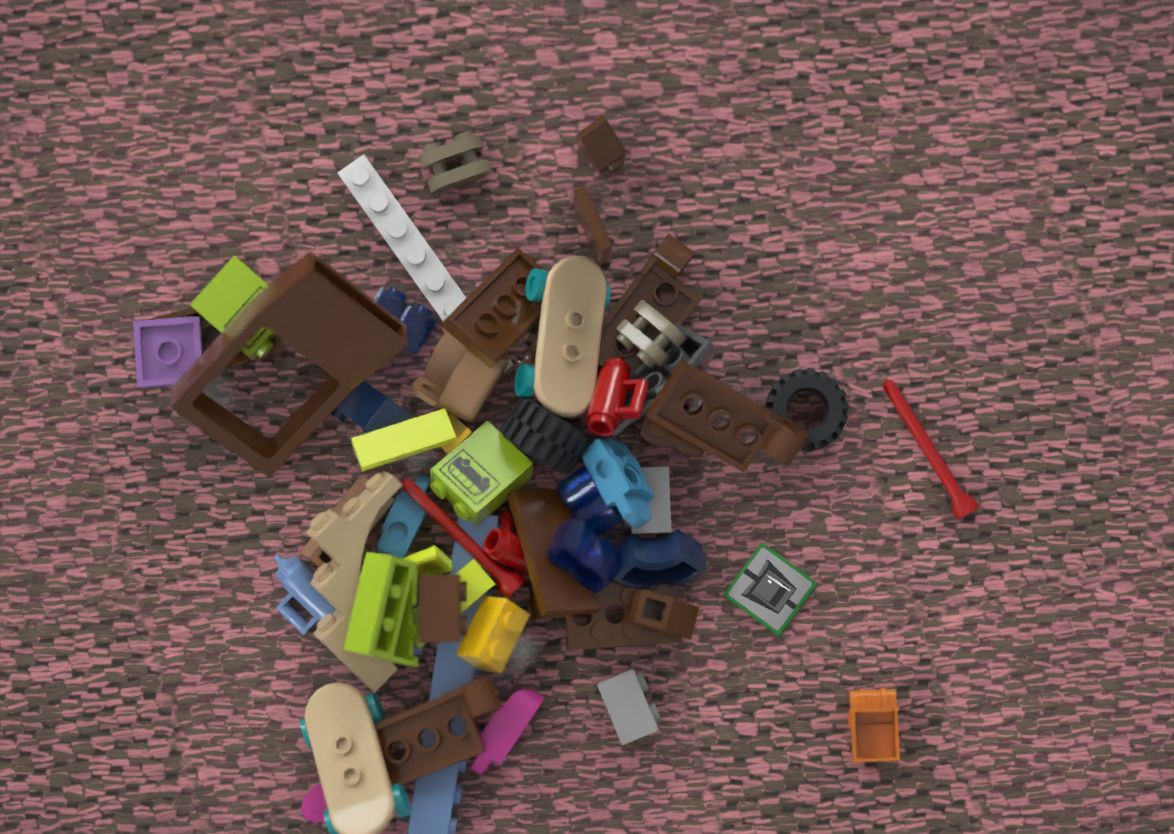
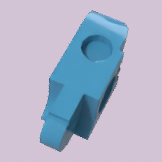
(619, 479)
(403, 522)

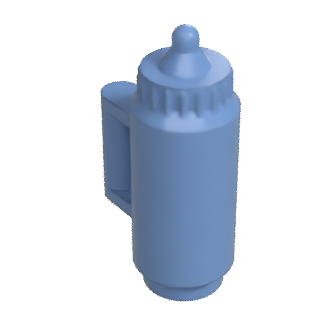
(295, 578)

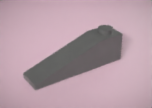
(694, 350)

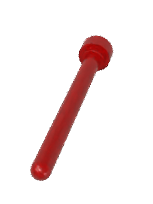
(962, 502)
(506, 580)

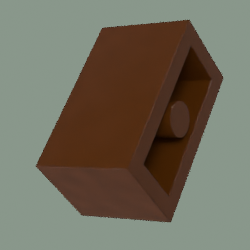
(441, 608)

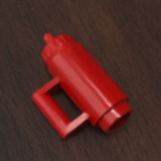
(610, 397)
(505, 545)

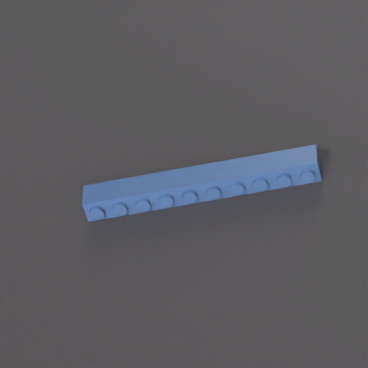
(439, 791)

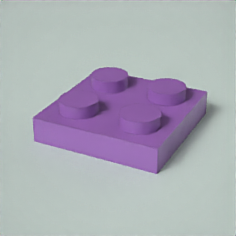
(166, 349)

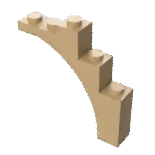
(338, 580)

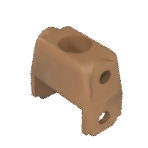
(458, 379)

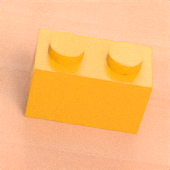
(492, 634)

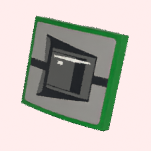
(770, 589)

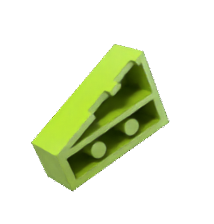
(383, 610)

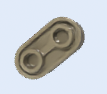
(437, 155)
(650, 351)

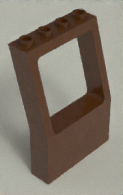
(321, 319)

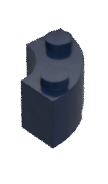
(370, 409)
(659, 560)

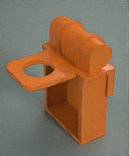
(874, 725)

